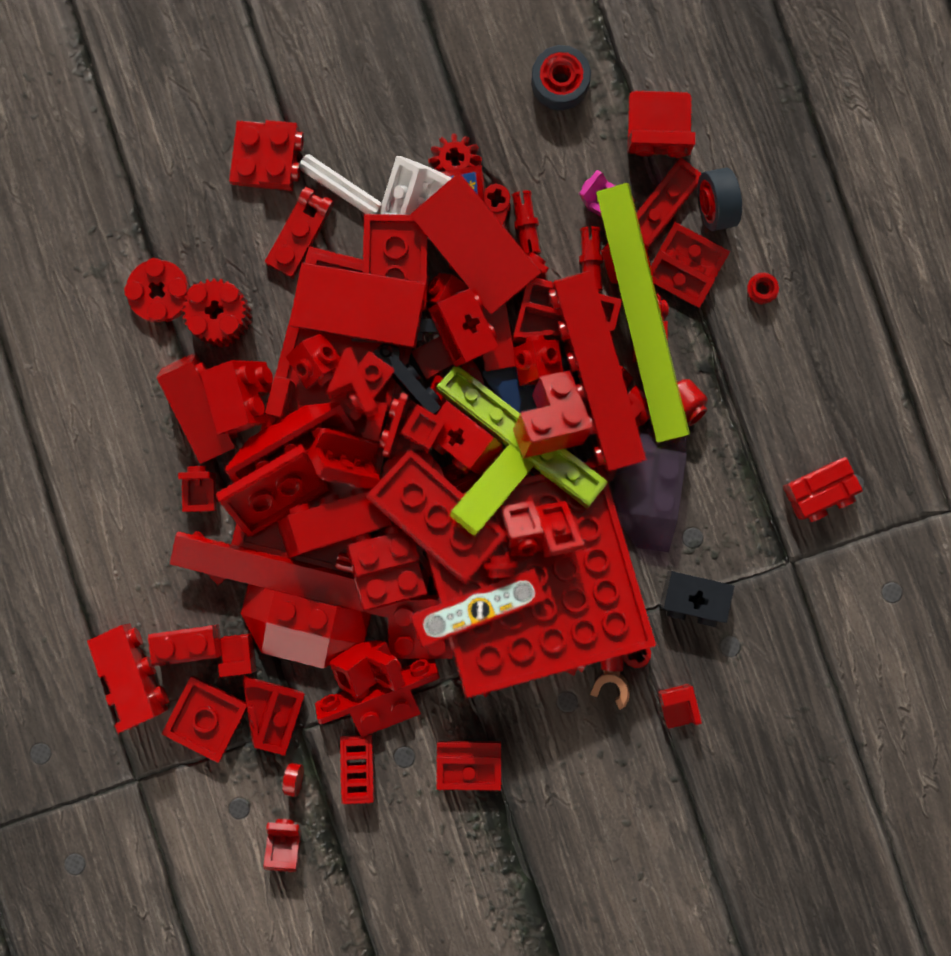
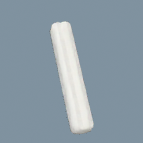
(339, 185)

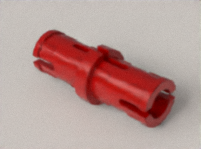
(526, 222)
(591, 254)

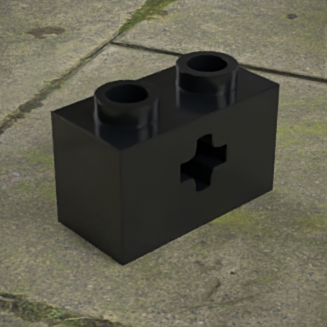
(715, 595)

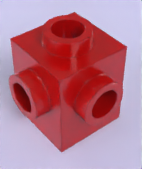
(537, 359)
(314, 361)

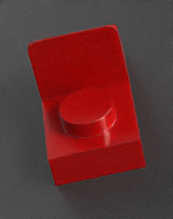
(348, 377)
(559, 529)

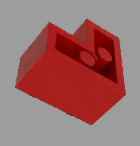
(235, 392)
(557, 421)

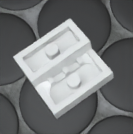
(410, 186)

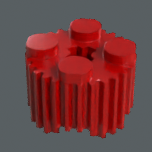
(204, 299)

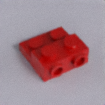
(266, 154)
(386, 568)

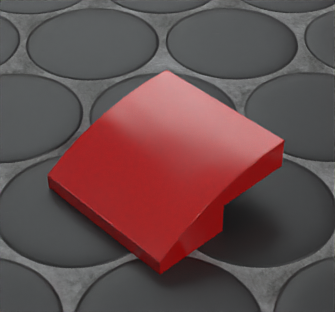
(687, 264)

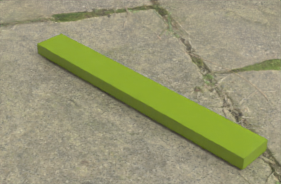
(642, 312)

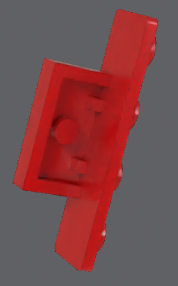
(379, 705)

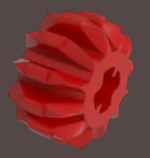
(442, 155)

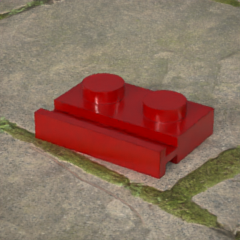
(468, 765)

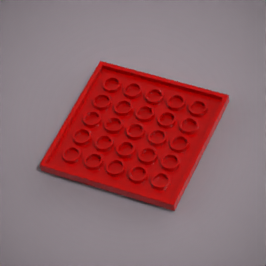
(589, 606)

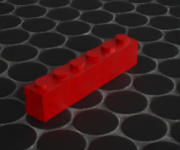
(597, 370)

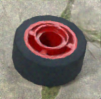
(561, 60)
(719, 199)

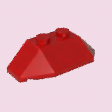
(286, 434)
(301, 626)

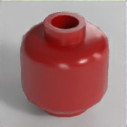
(693, 401)

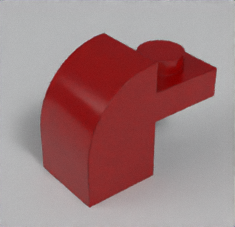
(366, 665)

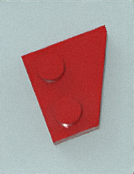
(271, 713)

